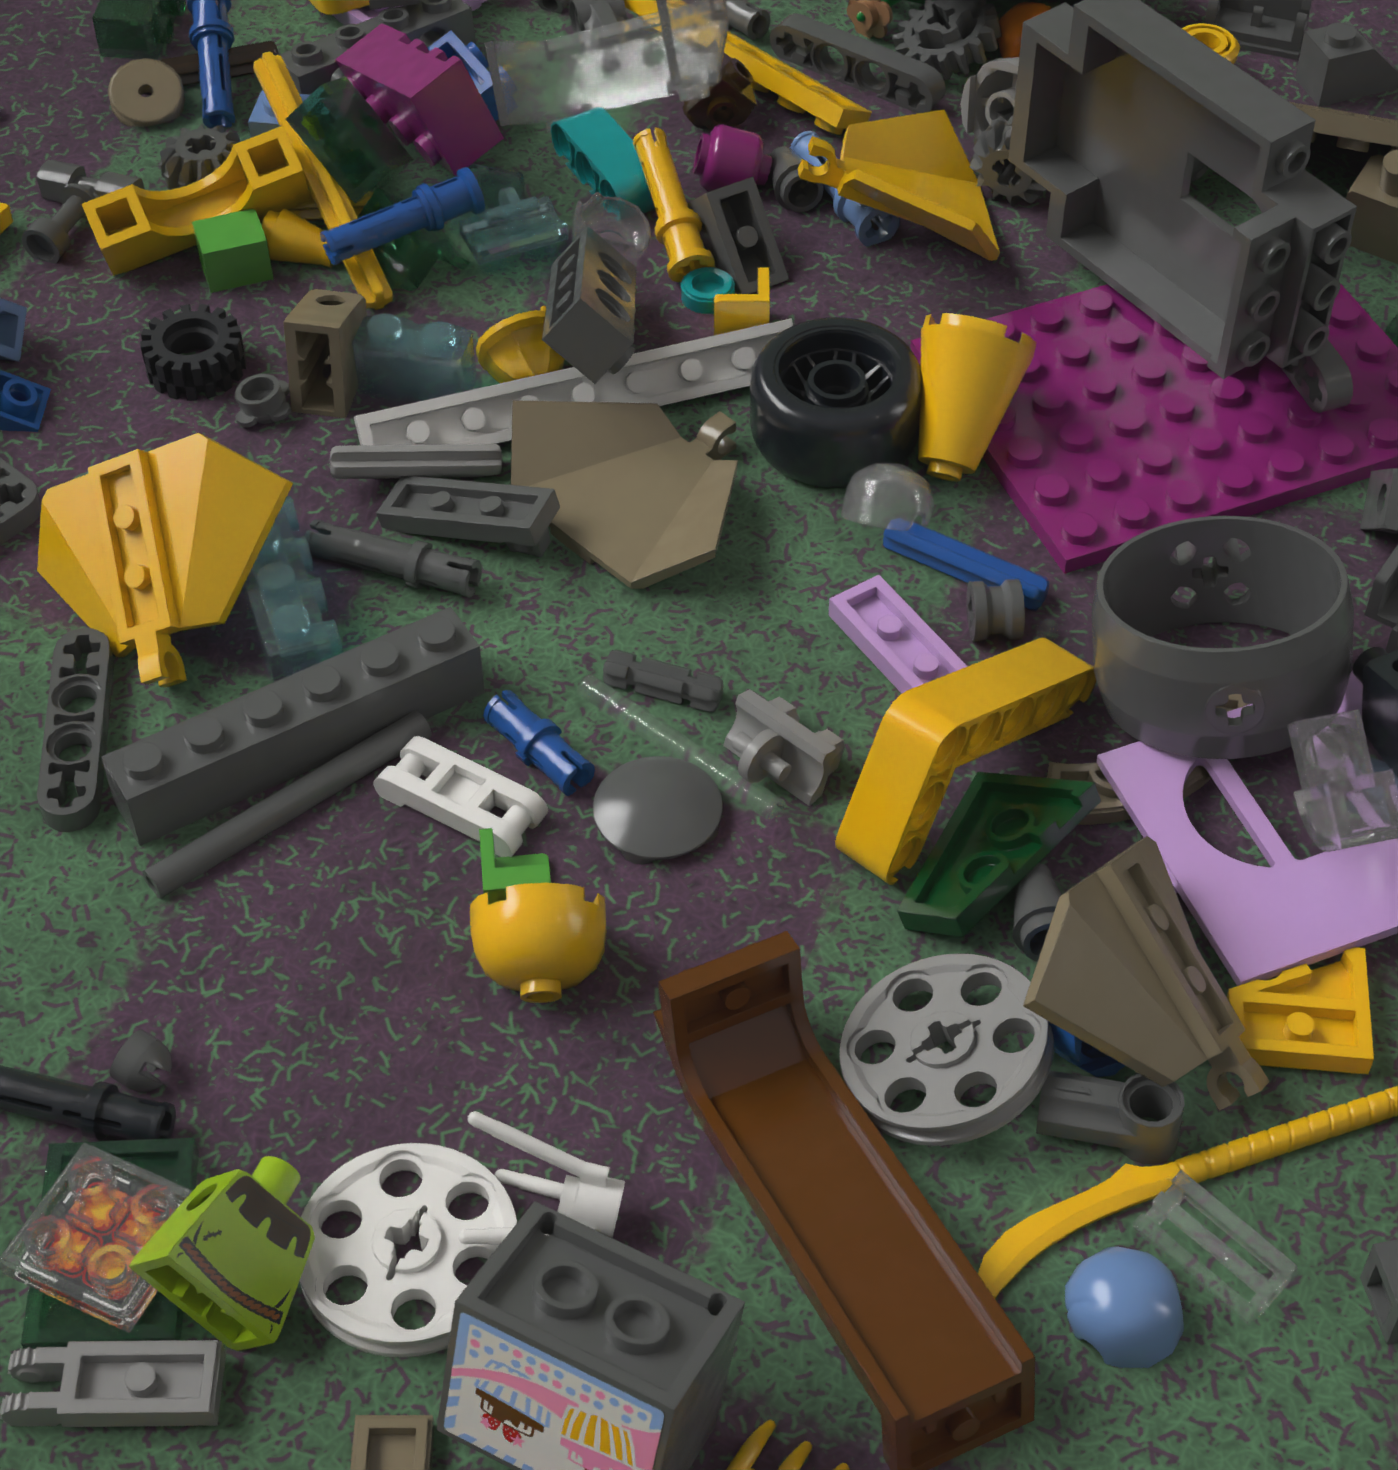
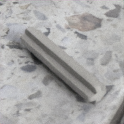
(415, 460)

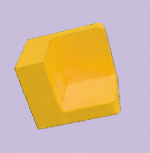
(743, 311)

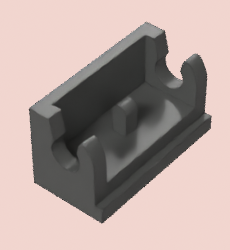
(1263, 25)

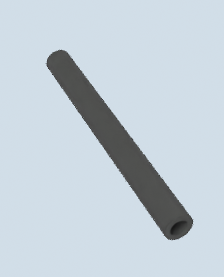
(284, 805)

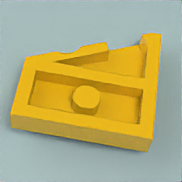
(1309, 1017)

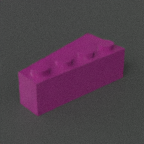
(422, 97)

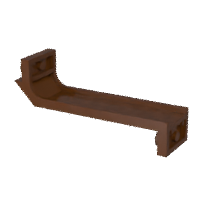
(844, 1209)

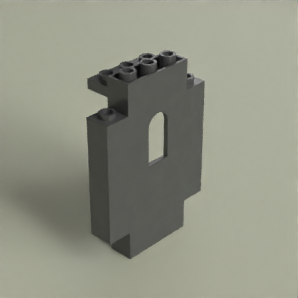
(1112, 125)

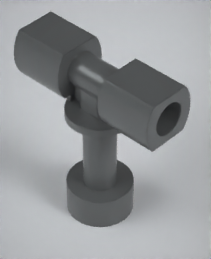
(68, 184)

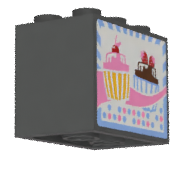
(585, 1354)

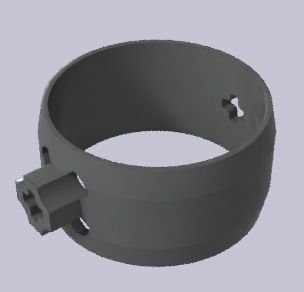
(1171, 690)

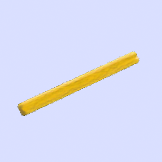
(327, 193)

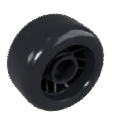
(834, 400)

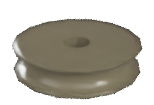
(142, 77)

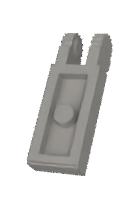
(119, 1384)

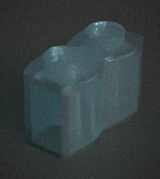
(411, 359)

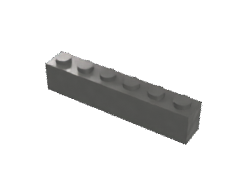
(292, 725)

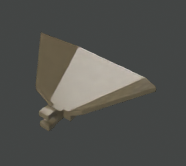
(627, 483)
(1133, 982)

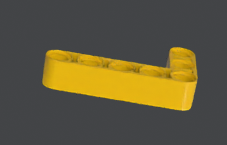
(946, 726)

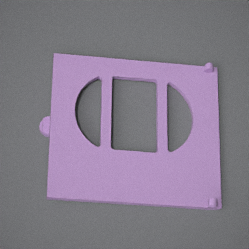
(1251, 913)

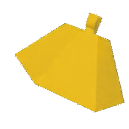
(910, 171)
(158, 544)

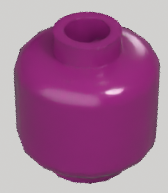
(730, 157)

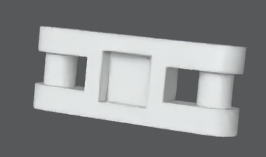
(461, 794)

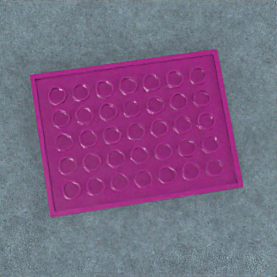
(1137, 432)

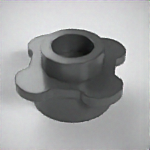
(262, 400)

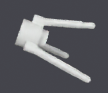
(589, 1199)

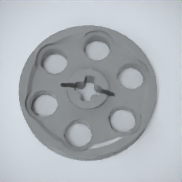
(946, 1076)

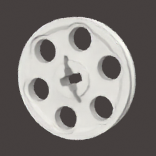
(391, 1220)

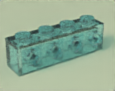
(287, 604)

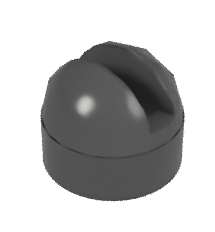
(137, 1052)

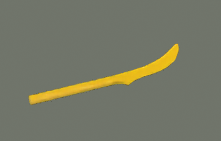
(1139, 1184)

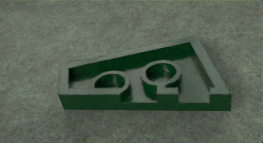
(990, 846)

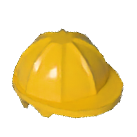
(516, 348)

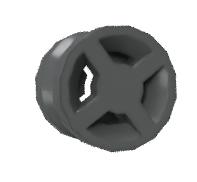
(995, 610)

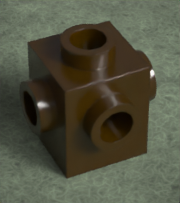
(728, 101)

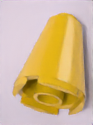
(966, 389)

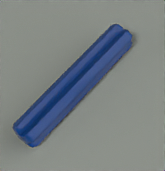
(964, 561)

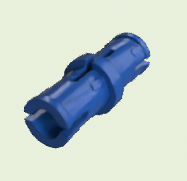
(538, 742)

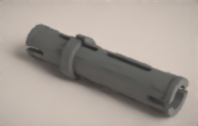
(411, 562)

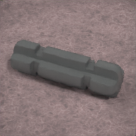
(663, 680)

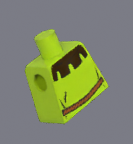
(233, 1254)

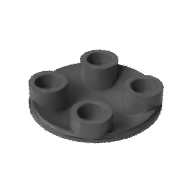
(657, 808)

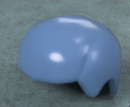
(1125, 1307)

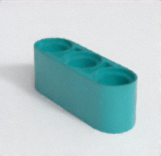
(602, 156)

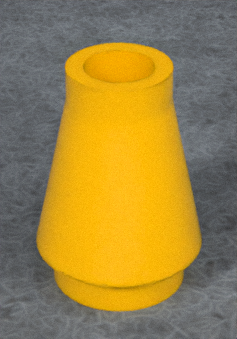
(293, 239)

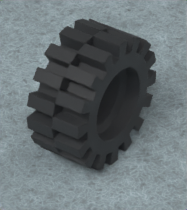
(197, 372)

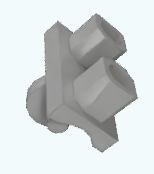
(781, 748)

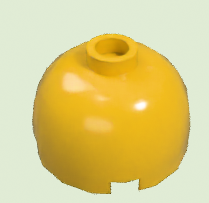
(539, 938)

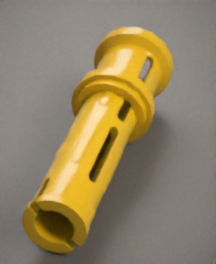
(677, 224)

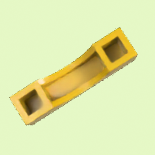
(147, 225)

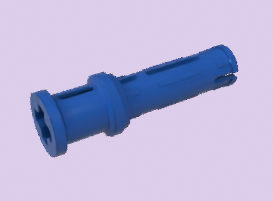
(212, 39)
(425, 209)

